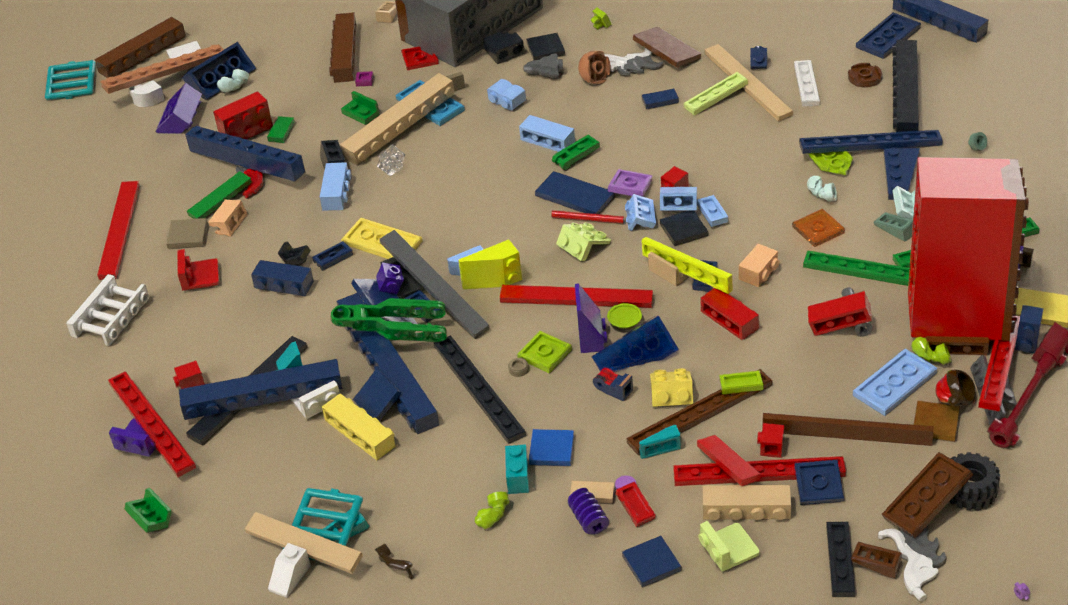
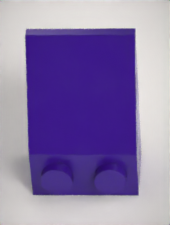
(589, 323)

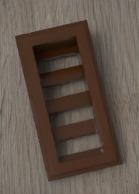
(876, 565)

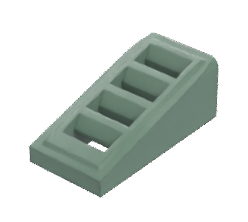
(896, 226)

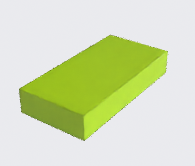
(741, 382)

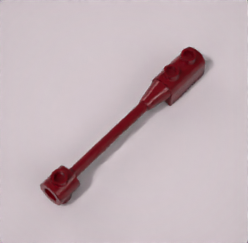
(1048, 355)

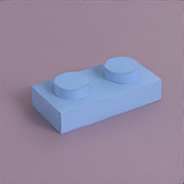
(712, 210)

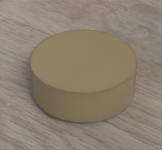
(518, 367)

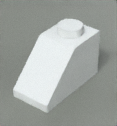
(288, 570)

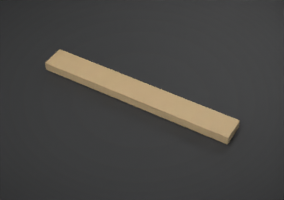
(754, 88)

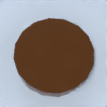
(864, 75)

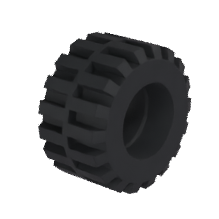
(985, 485)

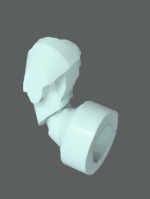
(228, 84)
(827, 192)

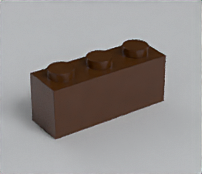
(961, 345)

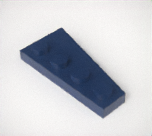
(899, 168)

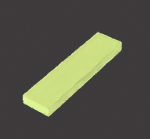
(715, 93)

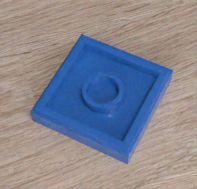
(551, 447)

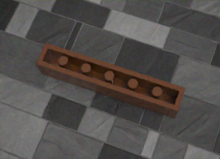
(140, 47)
(343, 47)

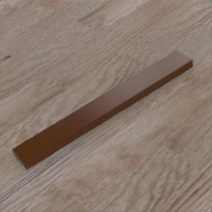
(696, 413)
(852, 429)

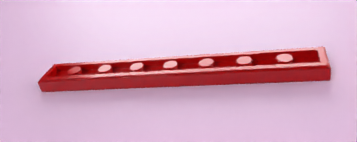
(118, 229)
(567, 295)
(998, 371)
(152, 424)
(769, 471)

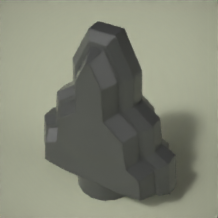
(546, 66)

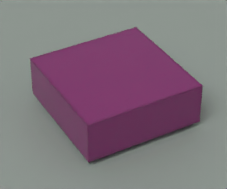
(364, 79)

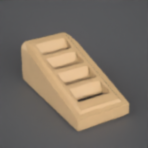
(386, 12)

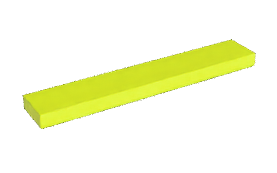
(690, 266)

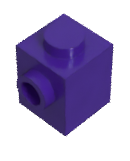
(389, 278)

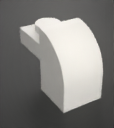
(147, 94)

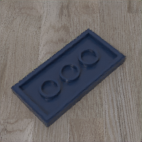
(884, 36)
(574, 193)
(370, 294)

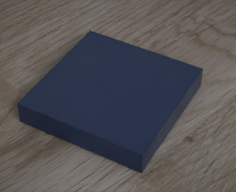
(377, 395)
(818, 482)
(651, 561)

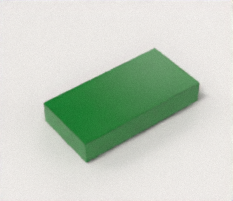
(281, 129)

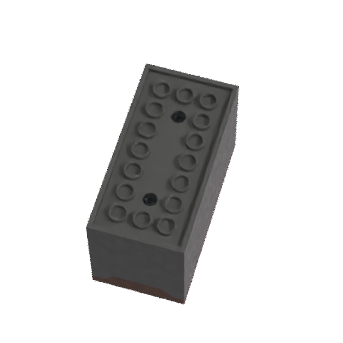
(458, 27)

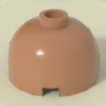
(594, 67)

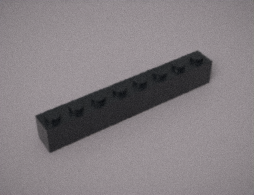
(905, 86)

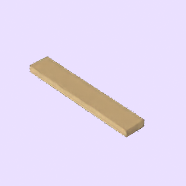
(316, 546)

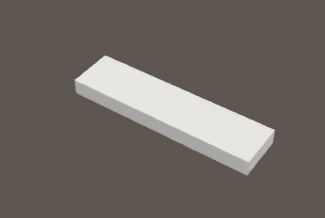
(806, 83)

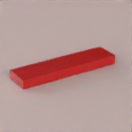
(728, 460)

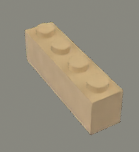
(746, 502)

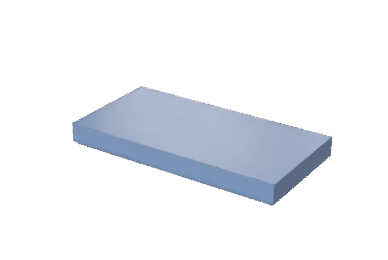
(894, 382)

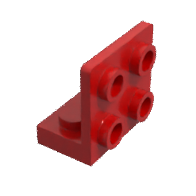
(197, 273)

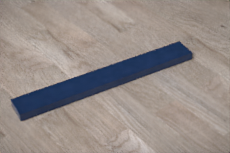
(870, 141)

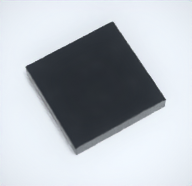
(545, 46)
(683, 227)

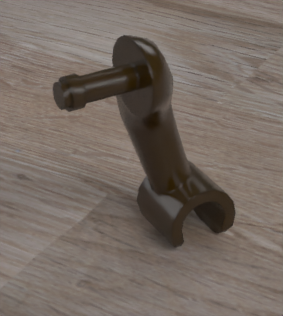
(384, 554)

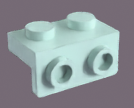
(904, 202)

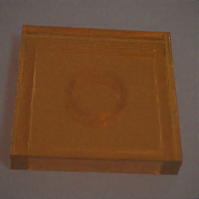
(818, 227)

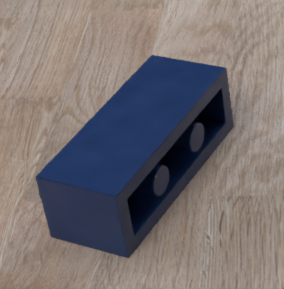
(282, 278)

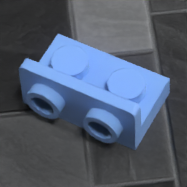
(640, 211)

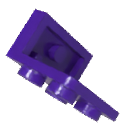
(132, 439)

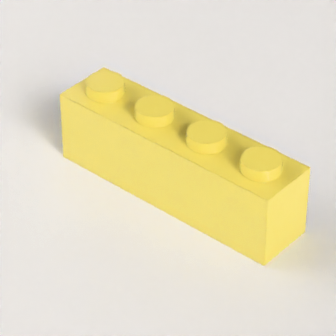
(359, 426)

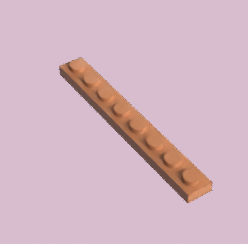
(159, 70)

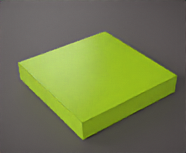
(545, 351)

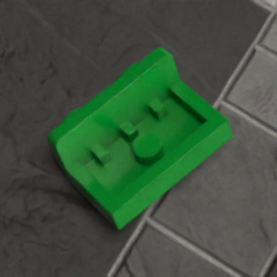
(149, 511)

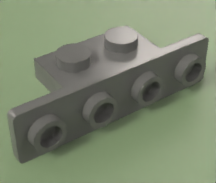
(979, 371)

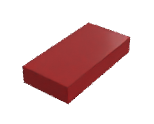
(635, 504)

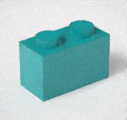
(517, 469)

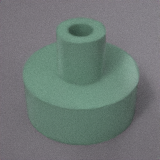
(978, 141)

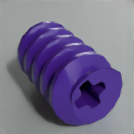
(588, 511)

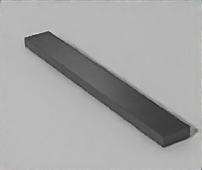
(434, 284)

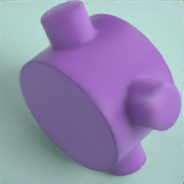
(1021, 591)

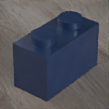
(1029, 329)

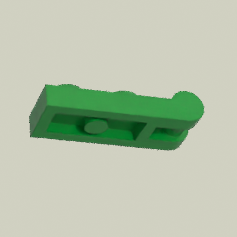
(575, 152)

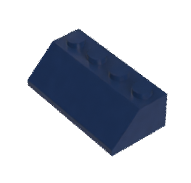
(207, 74)

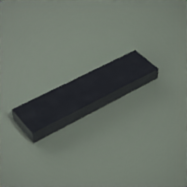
(840, 559)

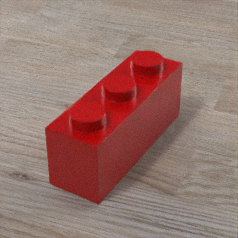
(729, 313)
(839, 313)

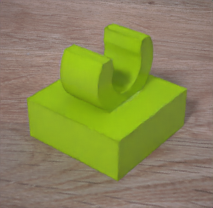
(600, 18)

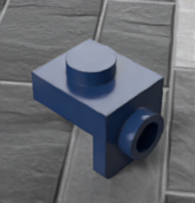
(758, 57)

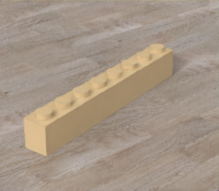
(397, 119)

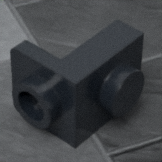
(293, 256)

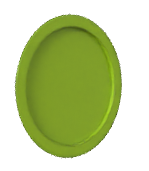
(624, 315)

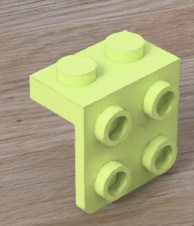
(579, 238)
(728, 545)

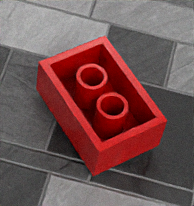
(244, 117)

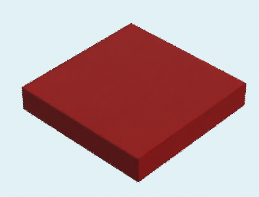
(416, 58)

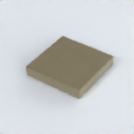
(187, 233)

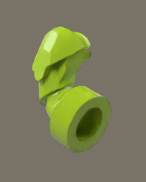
(921, 347)
(487, 517)

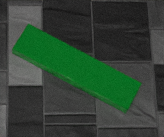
(219, 195)

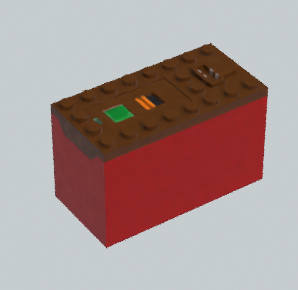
(966, 247)

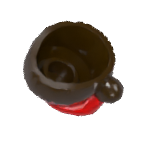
(956, 388)

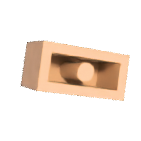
(758, 265)

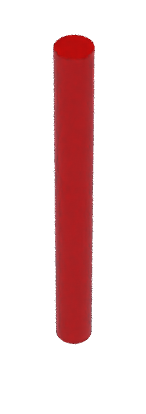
(588, 217)

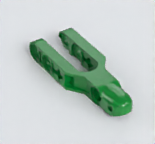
(369, 318)

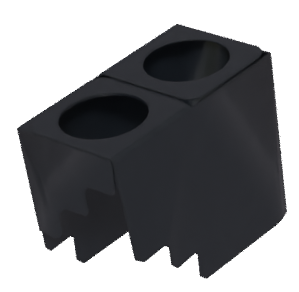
(503, 46)

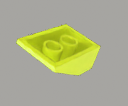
(491, 267)

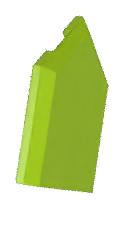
(833, 161)

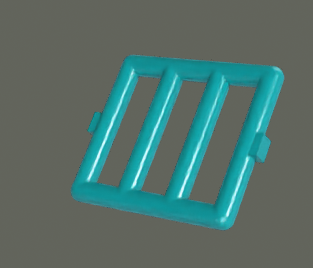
(72, 93)
(333, 494)

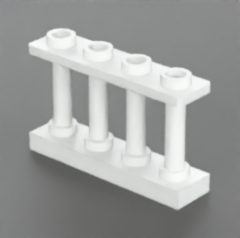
(102, 297)

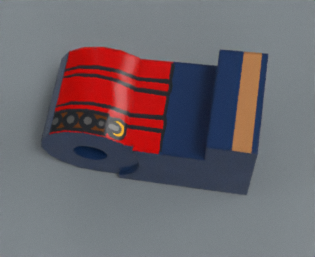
(614, 384)

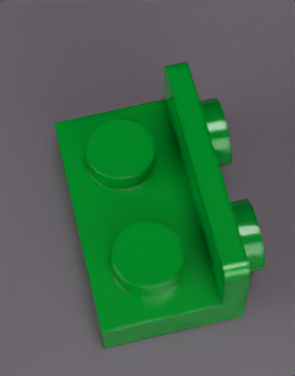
(361, 108)

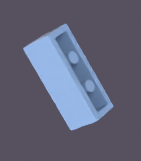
(546, 133)
(335, 186)

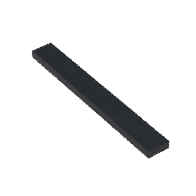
(480, 390)
(210, 424)

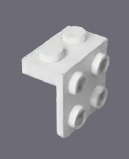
(312, 402)

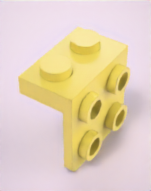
(671, 387)

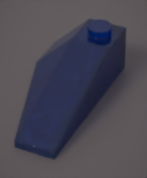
(641, 345)

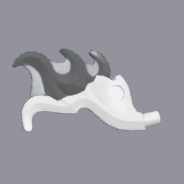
(633, 62)
(921, 558)

